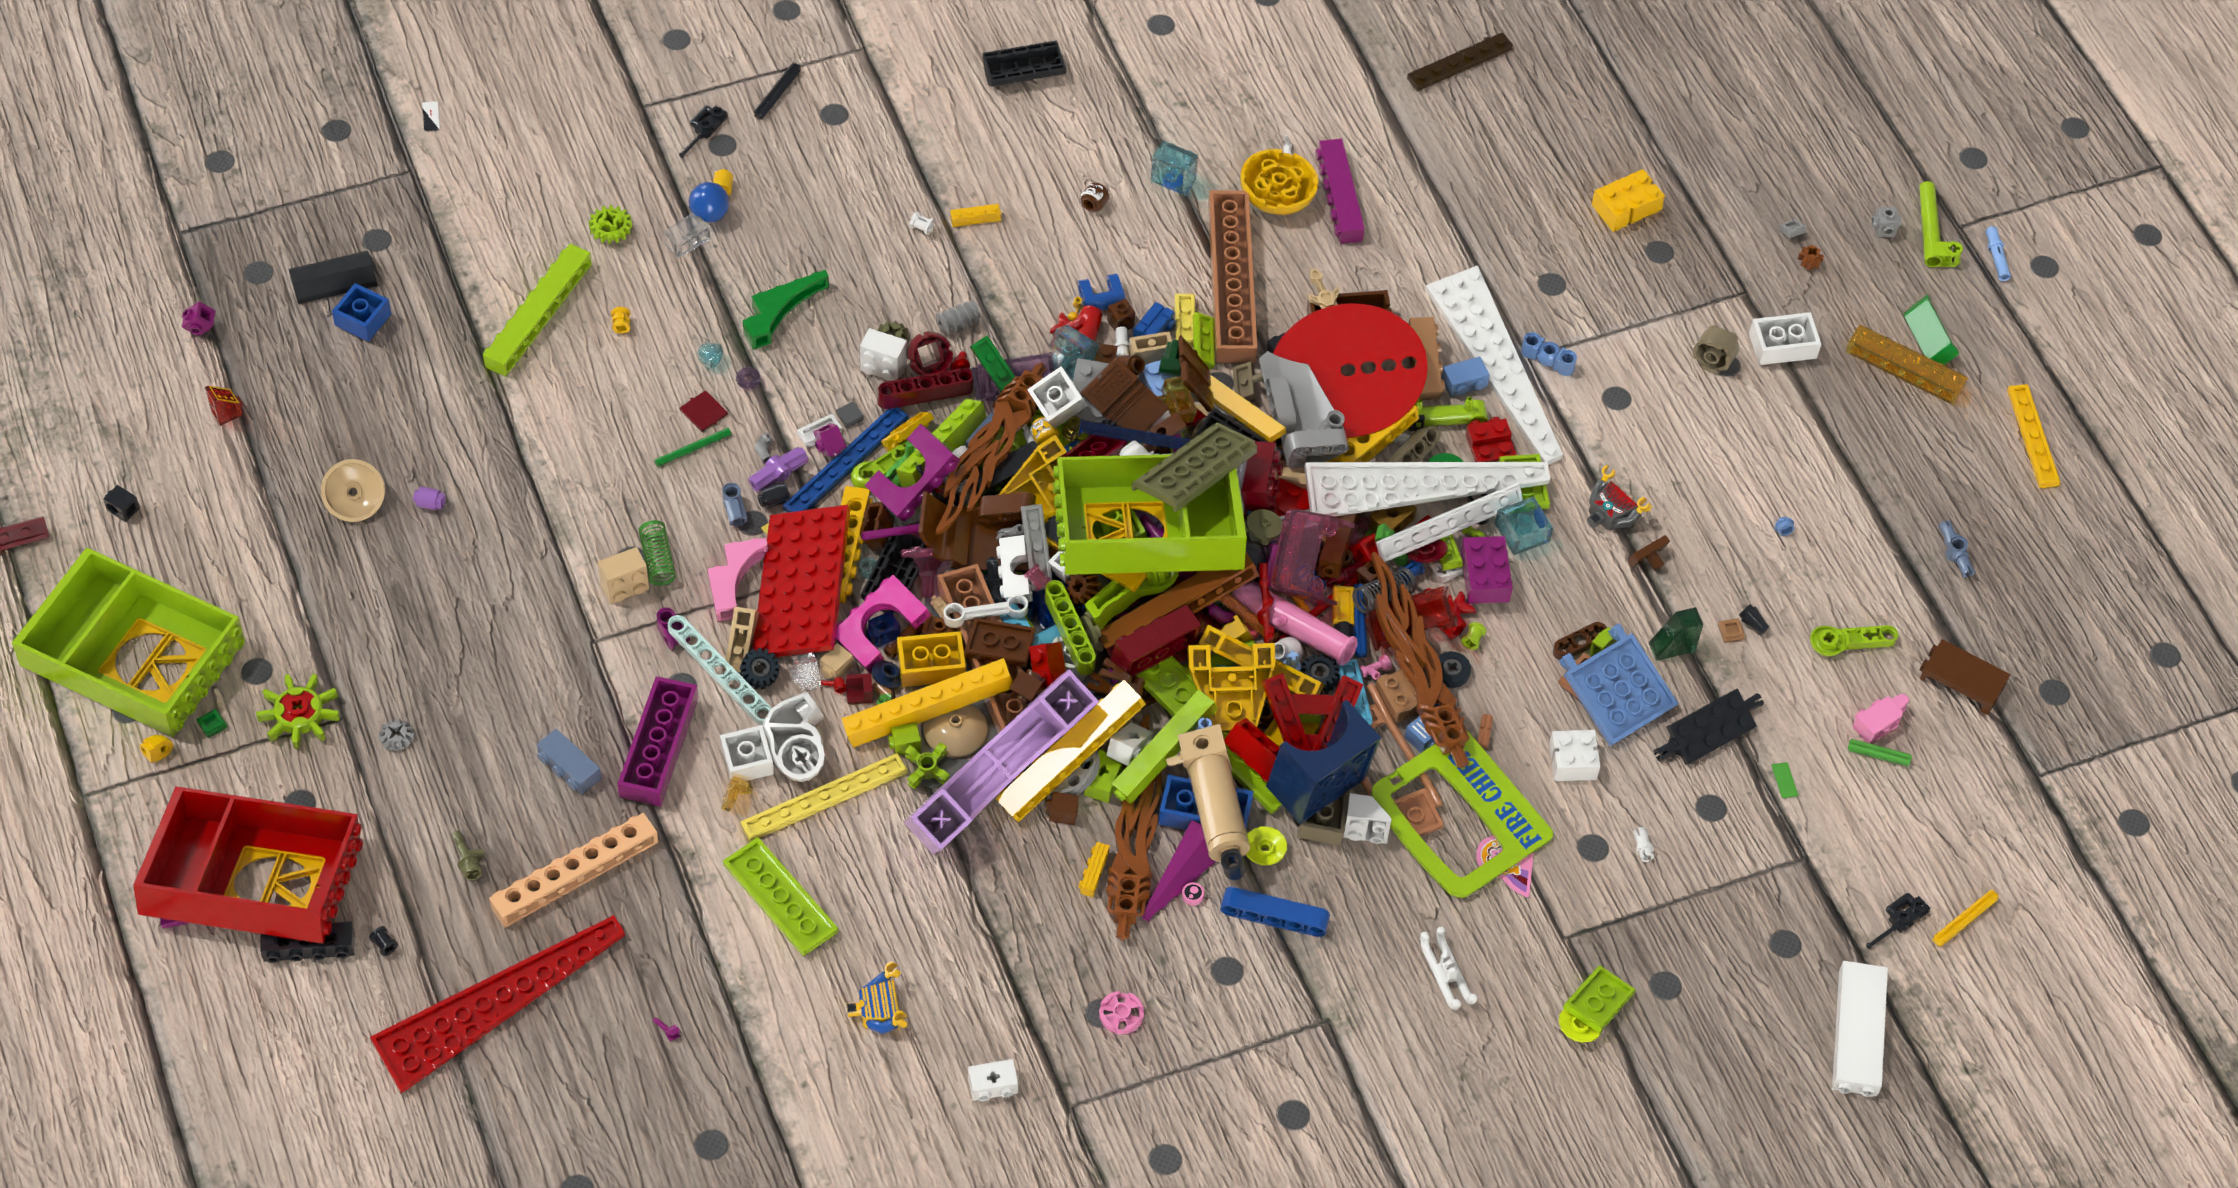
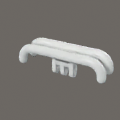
(1446, 970)

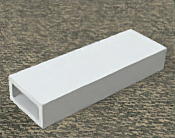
(1860, 1029)

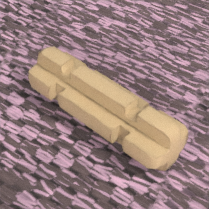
(939, 605)

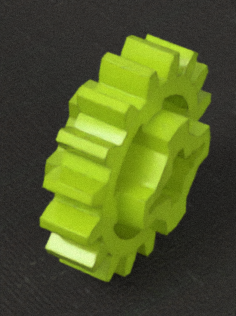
(610, 224)

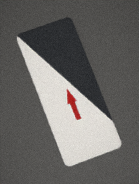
(430, 116)

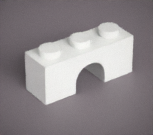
(1012, 553)

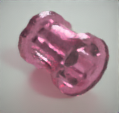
(1037, 577)

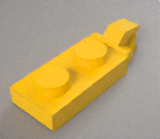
(905, 430)

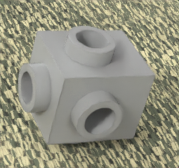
(1886, 222)

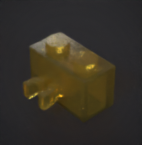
(1178, 399)

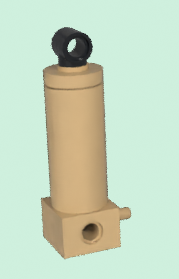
(1215, 795)

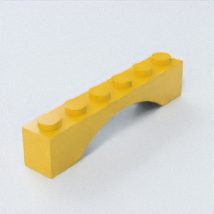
(1241, 654)

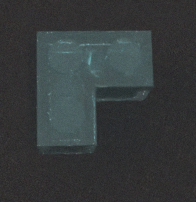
(1073, 346)

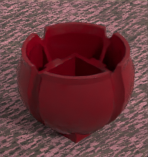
(941, 351)

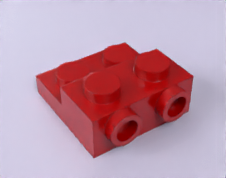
(1490, 439)

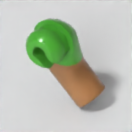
(885, 694)

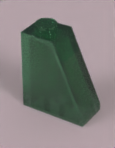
(1678, 635)

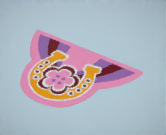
(1516, 877)

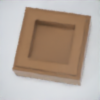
(1731, 630)

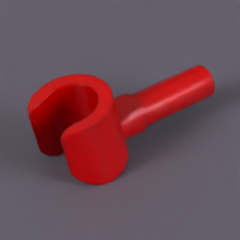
(838, 684)

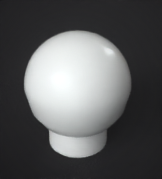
(1286, 645)

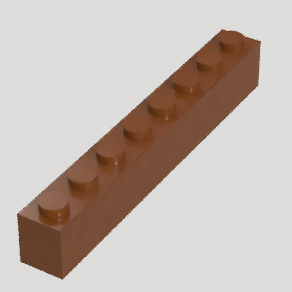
(1194, 592)

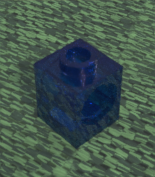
(888, 623)

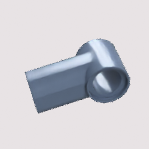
(734, 505)

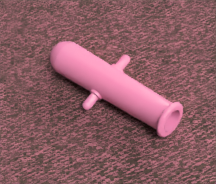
(1299, 623)

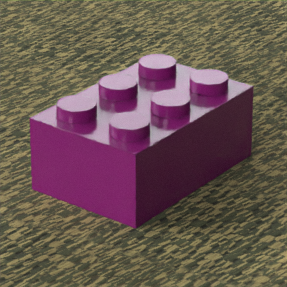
(1486, 569)

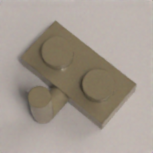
(1246, 380)

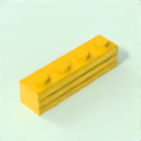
(975, 215)
(1094, 870)

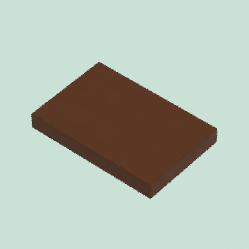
(1000, 640)

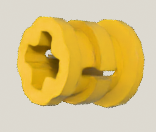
(620, 320)

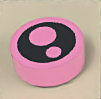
(1192, 893)

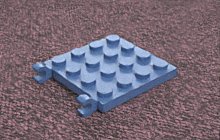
(1619, 687)

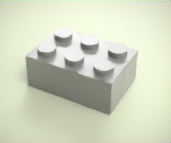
(1084, 373)

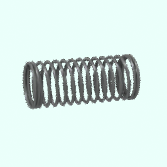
(1362, 588)

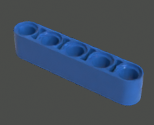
(1275, 911)

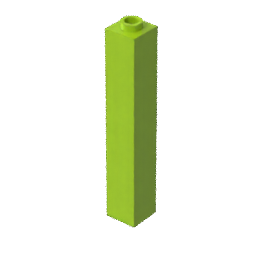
(1163, 746)

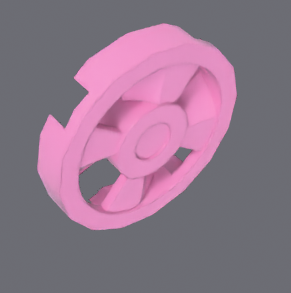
(1121, 1012)

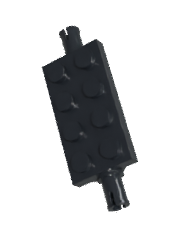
(1710, 727)

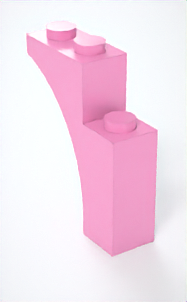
(726, 579)

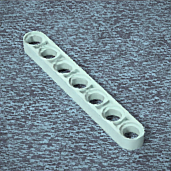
(717, 660)

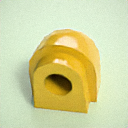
(156, 747)

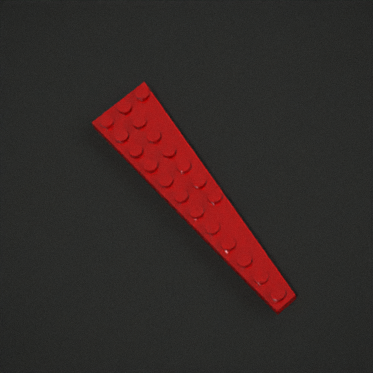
(448, 1027)

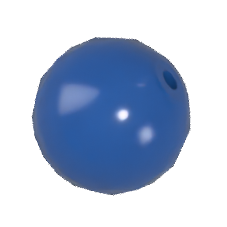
(709, 201)

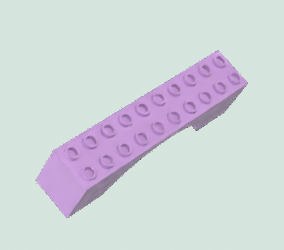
(1000, 761)

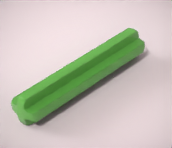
(1879, 752)

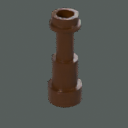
(891, 650)

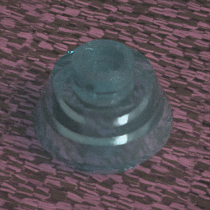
(710, 354)

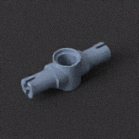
(1956, 548)

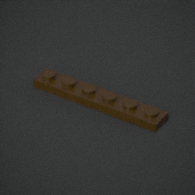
(1459, 61)

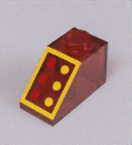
(223, 404)

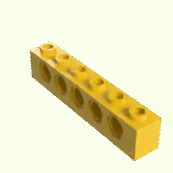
(1377, 441)
(858, 500)

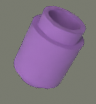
(429, 498)

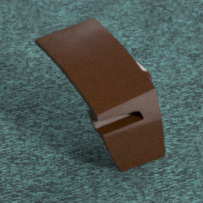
(974, 533)

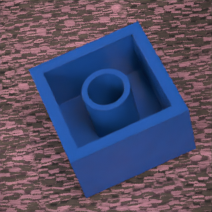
(361, 312)

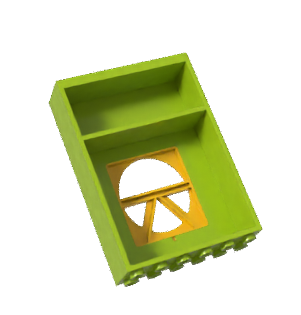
(1198, 537)
(101, 609)

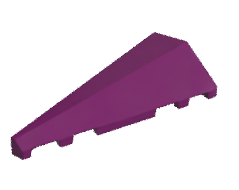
(1185, 867)

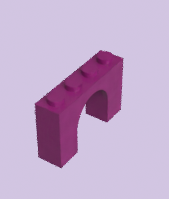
(938, 464)

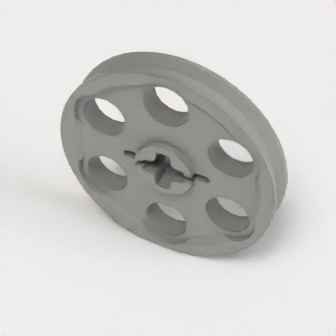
(1085, 775)

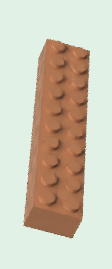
(1232, 277)
(969, 589)

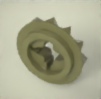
(899, 329)

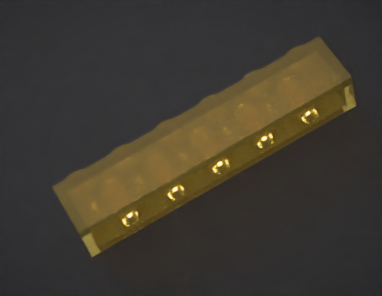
(1906, 364)

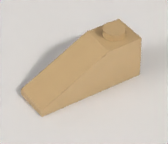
(741, 635)

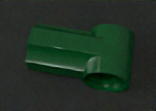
(1170, 361)

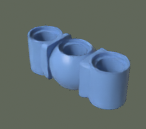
(1549, 354)

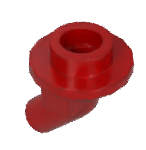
(960, 361)

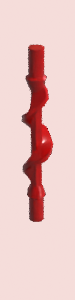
(1267, 602)

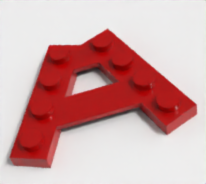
(1288, 706)

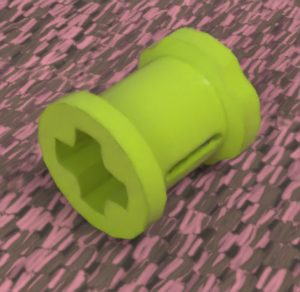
(1473, 636)

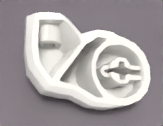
(794, 738)

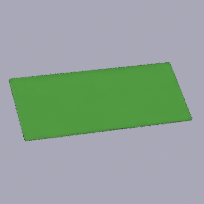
(1784, 780)

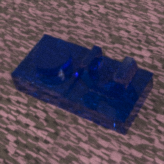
(1041, 610)

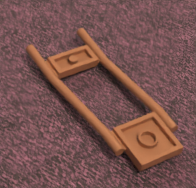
(1420, 805)

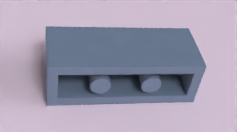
(568, 762)

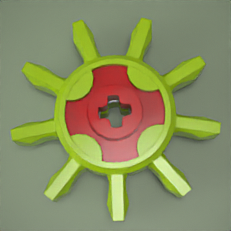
(298, 710)

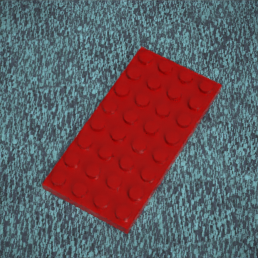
(802, 581)

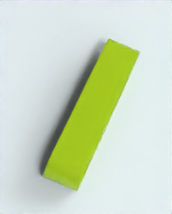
(1073, 635)

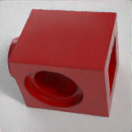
(1363, 548)

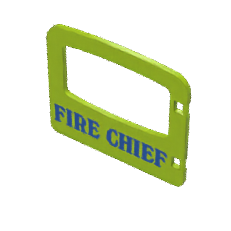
(1491, 796)

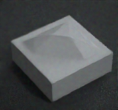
(1792, 228)

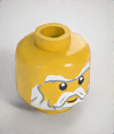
(1042, 430)

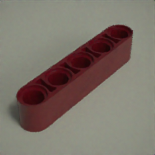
(925, 388)

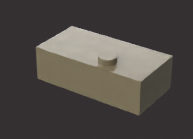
(1327, 824)

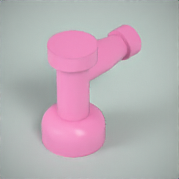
(1372, 669)

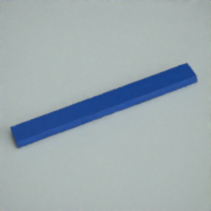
(844, 463)

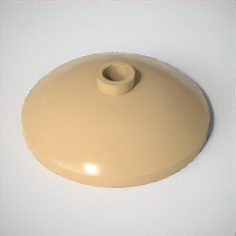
(342, 479)
(960, 738)

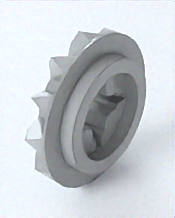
(397, 742)

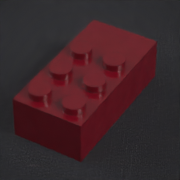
(1156, 641)

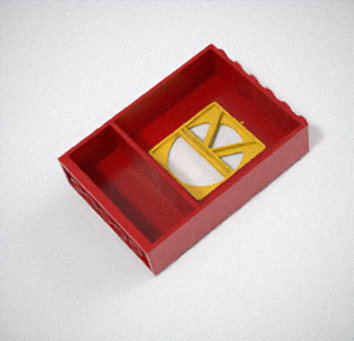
(215, 835)

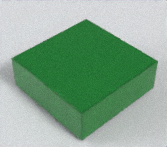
(211, 723)

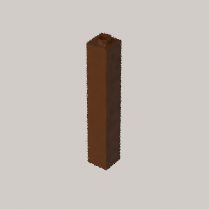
(1336, 549)

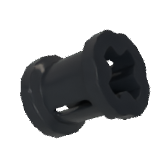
(383, 941)

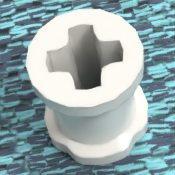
(922, 223)

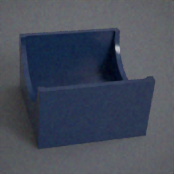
(1314, 779)

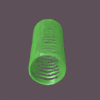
(646, 555)

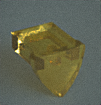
(735, 787)

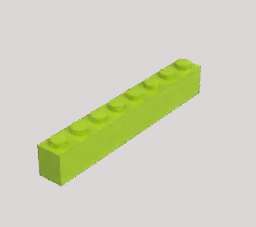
(537, 309)

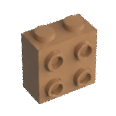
(1398, 695)

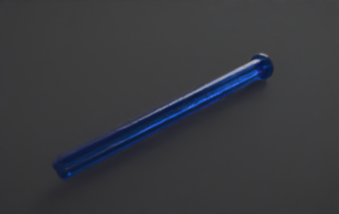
(1132, 434)

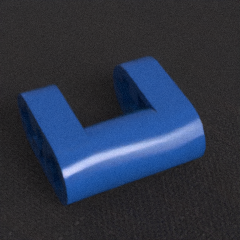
(1103, 299)

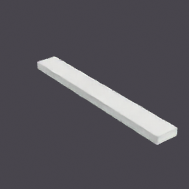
(1448, 523)

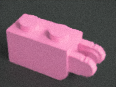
(1880, 717)

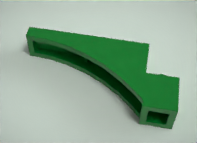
(776, 303)

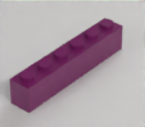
(1340, 191)

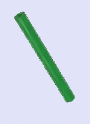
(692, 447)

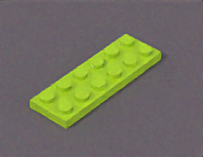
(780, 896)

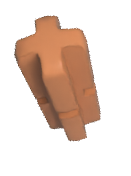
(1485, 730)

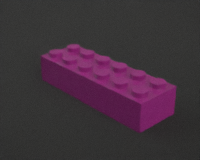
(658, 741)

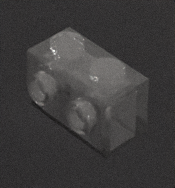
(805, 672)

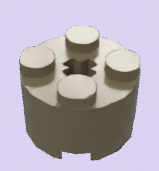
(1716, 349)

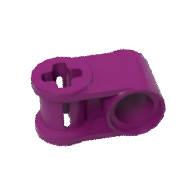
(665, 614)

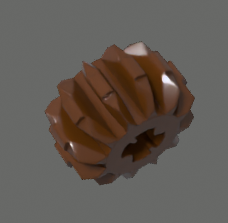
(1082, 587)

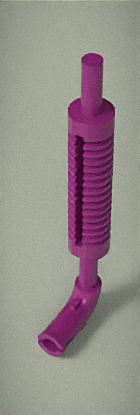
(1214, 611)

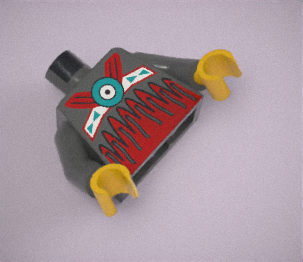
(1612, 506)

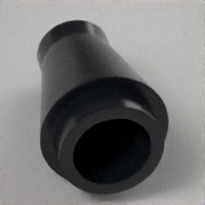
(1754, 619)

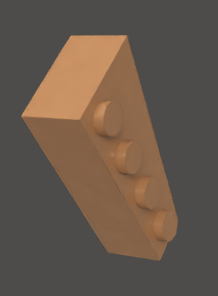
(1427, 332)

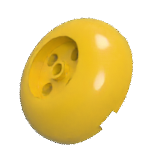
(1278, 181)

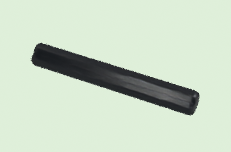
(777, 90)

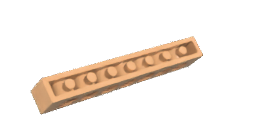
(568, 880)

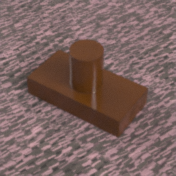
(1650, 553)

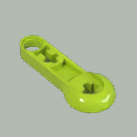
(882, 464)
(1850, 638)

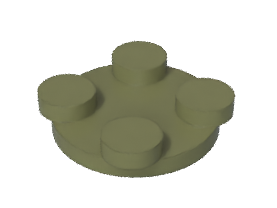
(1264, 525)
(1092, 632)

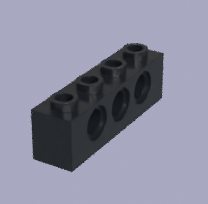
(343, 946)

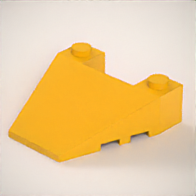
(1037, 474)
(1233, 689)

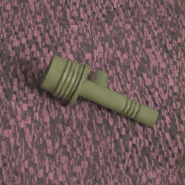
(469, 860)

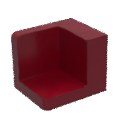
(859, 688)

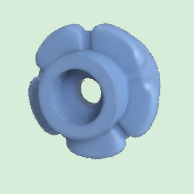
(1784, 526)

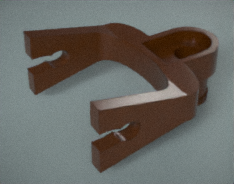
(1116, 674)

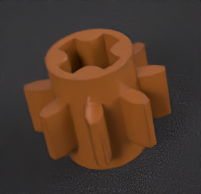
(1810, 257)

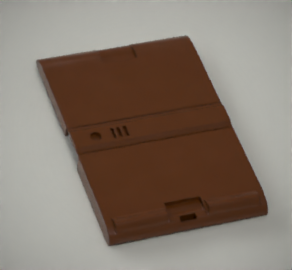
(1195, 374)
(1124, 398)

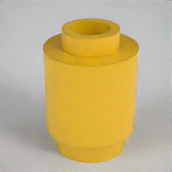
(725, 179)

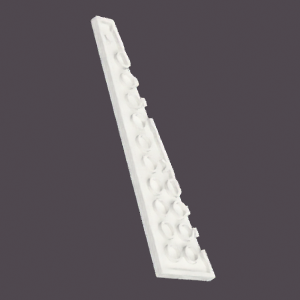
(1480, 329)
(1373, 486)

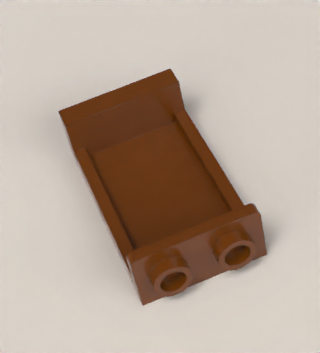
(1965, 674)

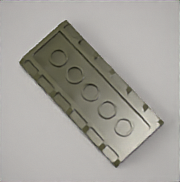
(1196, 466)

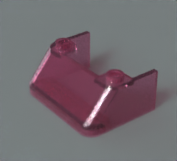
(1299, 552)

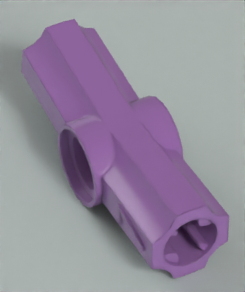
(778, 469)

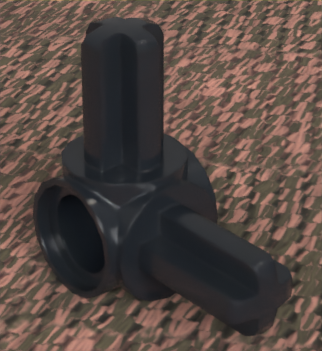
(993, 580)

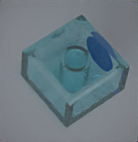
(1174, 168)
(1523, 525)

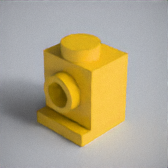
(1237, 630)

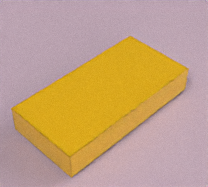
(1345, 606)

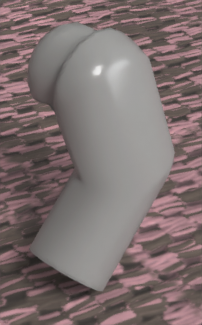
(762, 447)
(1010, 532)

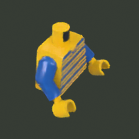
(879, 1003)

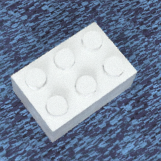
(1785, 338)

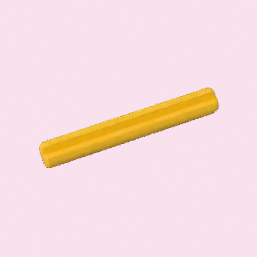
(1965, 918)

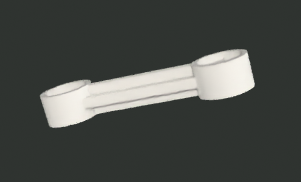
(986, 610)

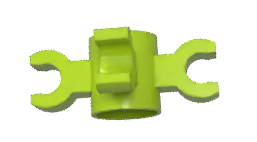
(927, 758)

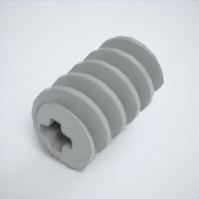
(958, 317)

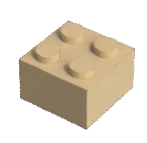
(623, 575)

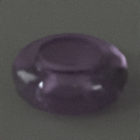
(748, 371)

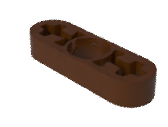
(1574, 648)

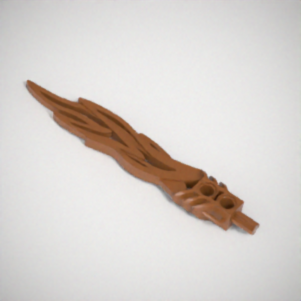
(1012, 410)
(1417, 653)
(1126, 862)

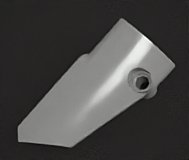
(1304, 410)

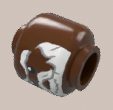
(1094, 197)

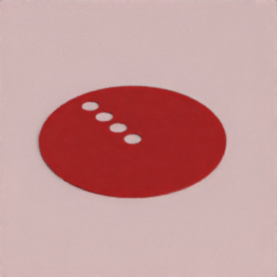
(1357, 336)

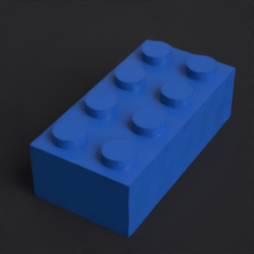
(1180, 807)

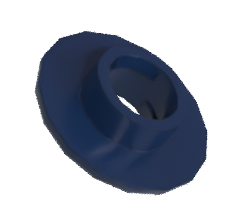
(884, 679)

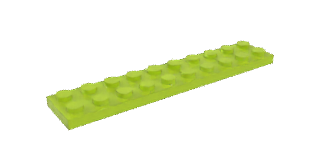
(1172, 689)

